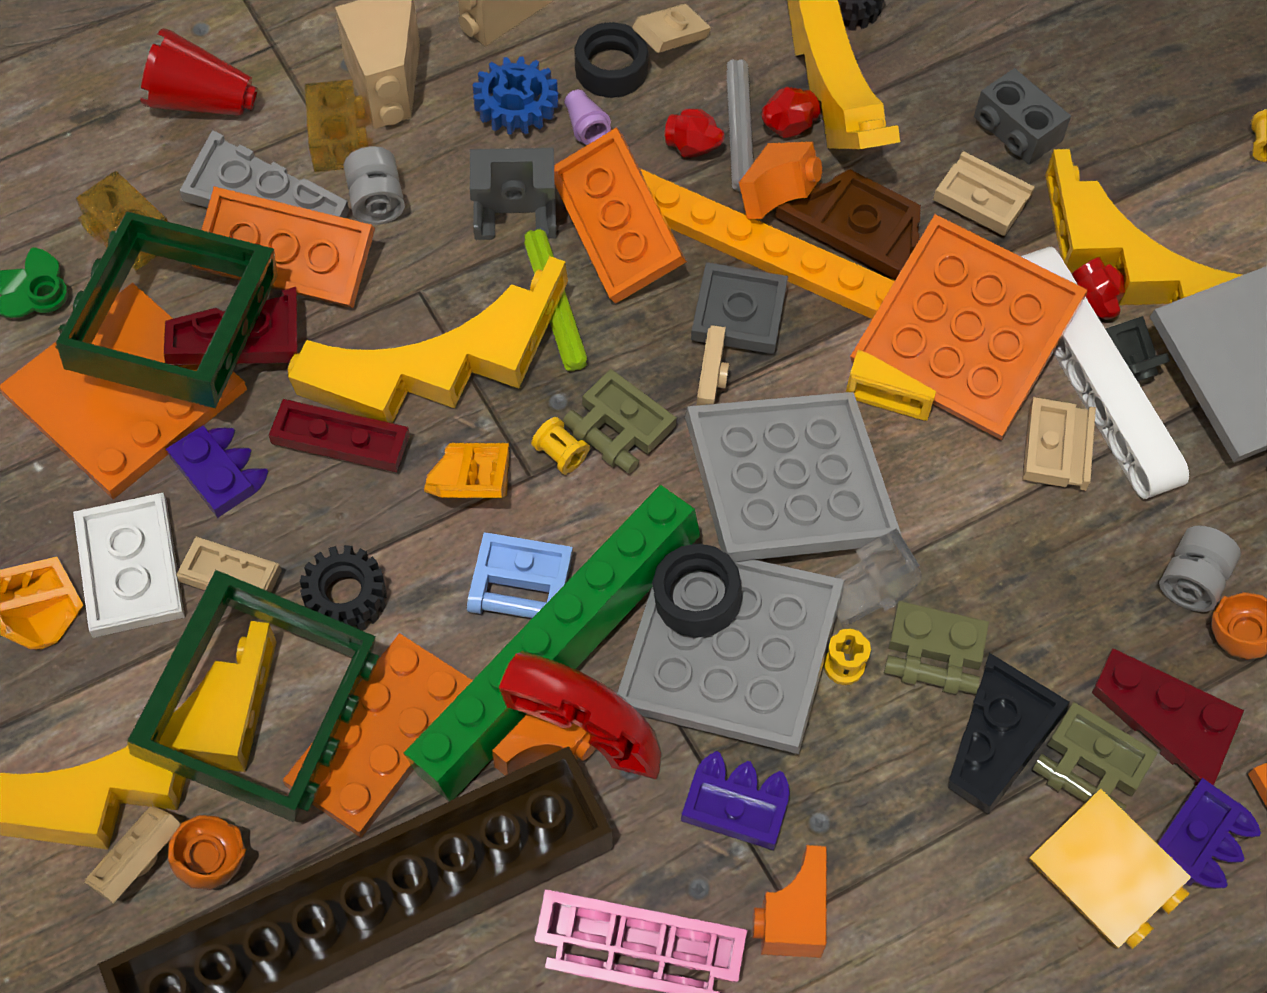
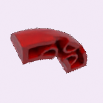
(569, 697)

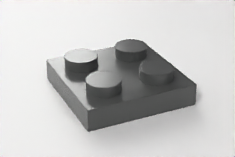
(744, 303)

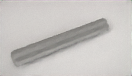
(739, 120)

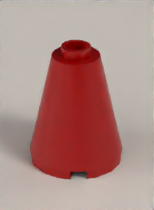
(193, 79)

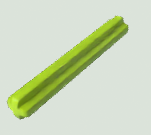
(562, 320)

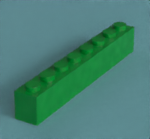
(563, 630)

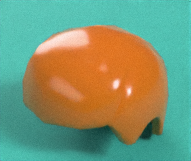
(1241, 625)
(206, 852)

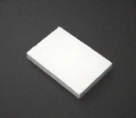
(128, 565)

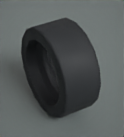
(611, 82)
(689, 559)

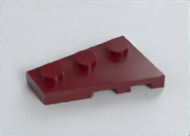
(271, 340)
(1174, 715)

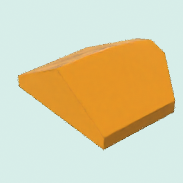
(470, 471)
(37, 603)

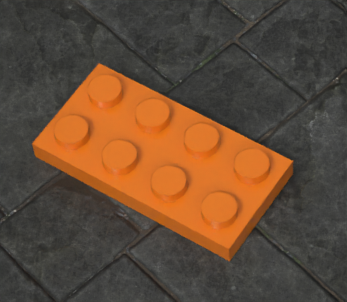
(616, 216)
(311, 248)
(393, 711)

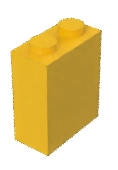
(1111, 871)

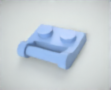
(521, 565)

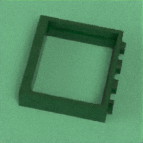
(184, 244)
(219, 594)

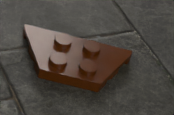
(859, 220)

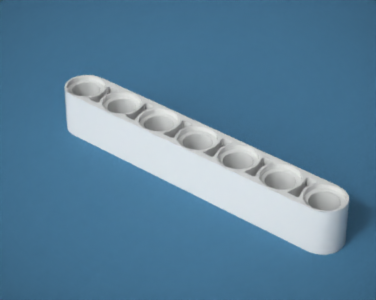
(1122, 408)

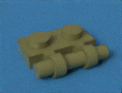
(628, 412)
(940, 637)
(1100, 749)

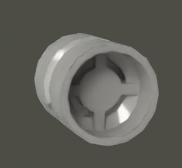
(374, 185)
(1200, 568)

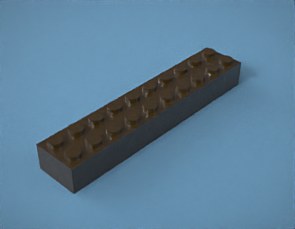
(380, 891)

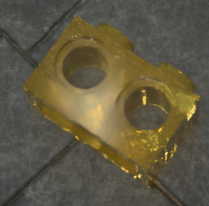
(334, 123)
(106, 205)

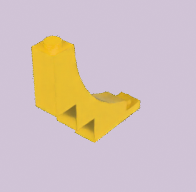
(849, 107)
(1093, 227)
(492, 344)
(211, 726)

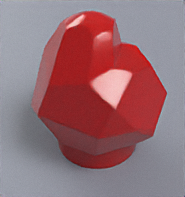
(791, 111)
(693, 133)
(1103, 286)

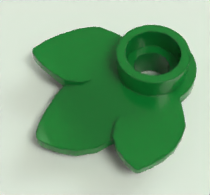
(24, 289)

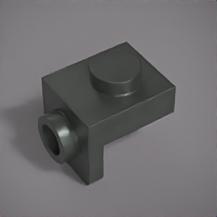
(1136, 347)

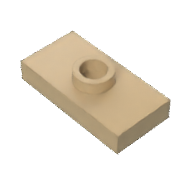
(671, 28)
(713, 371)
(207, 556)
(133, 854)

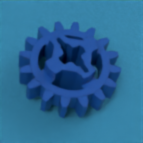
(515, 95)

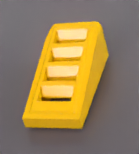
(888, 388)

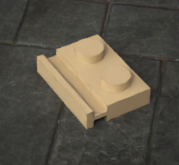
(983, 193)
(1059, 443)

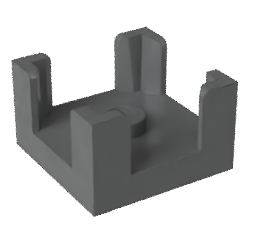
(512, 183)

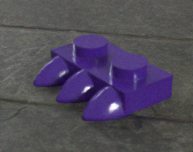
(216, 472)
(735, 804)
(1202, 833)

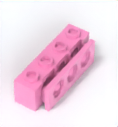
(638, 935)

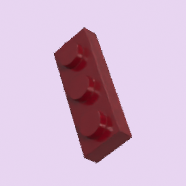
(339, 435)

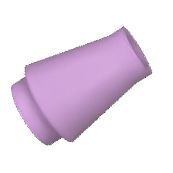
(587, 118)

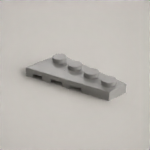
(240, 171)

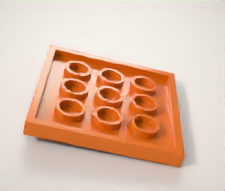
(972, 324)
(107, 426)

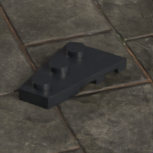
(1003, 733)

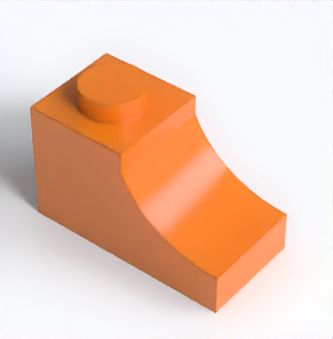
(779, 176)
(536, 739)
(795, 917)

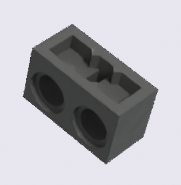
(1021, 116)

